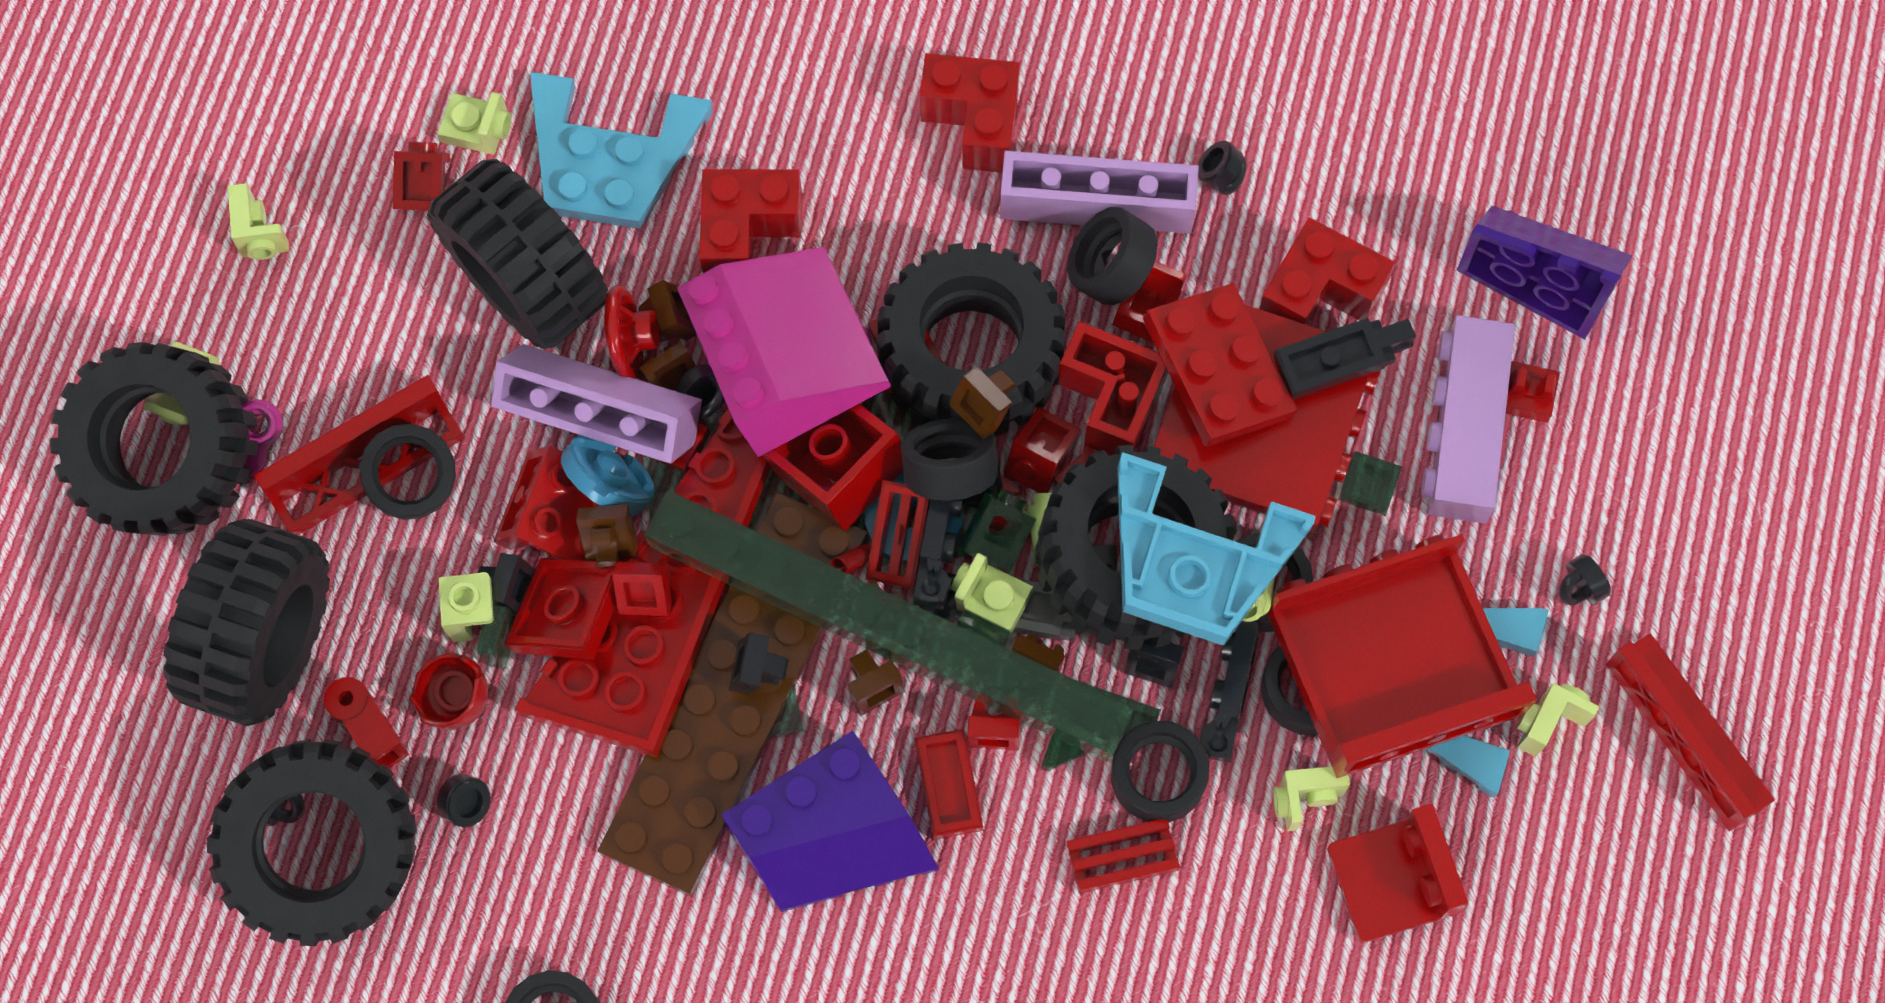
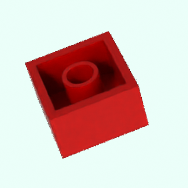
(840, 464)

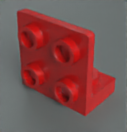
(544, 508)
(1398, 876)

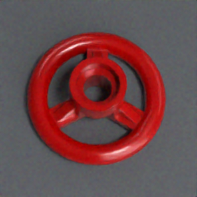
(628, 331)

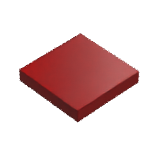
(564, 610)

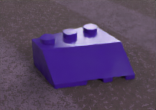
(1543, 268)
(828, 829)

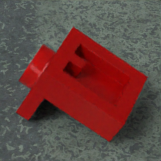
(418, 176)
(1041, 450)

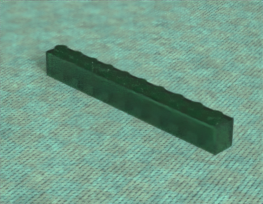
(889, 626)

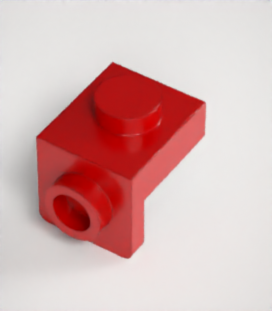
(1159, 288)

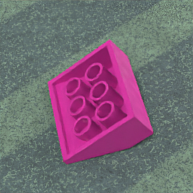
(782, 343)

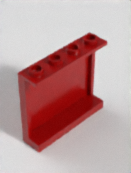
(1285, 461)
(1395, 655)

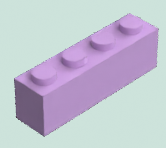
(1078, 187)
(596, 403)
(1470, 419)

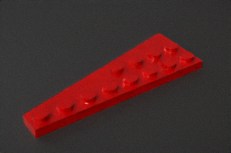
(646, 659)

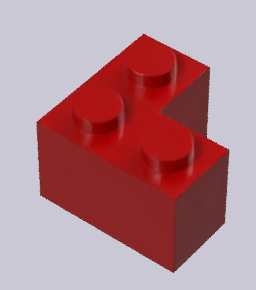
(977, 96)
(746, 206)
(1330, 270)
(1121, 379)

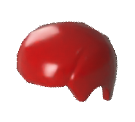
(450, 691)

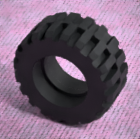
(518, 253)
(962, 283)
(93, 427)
(1073, 569)
(246, 621)
(270, 900)

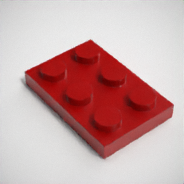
(1219, 364)

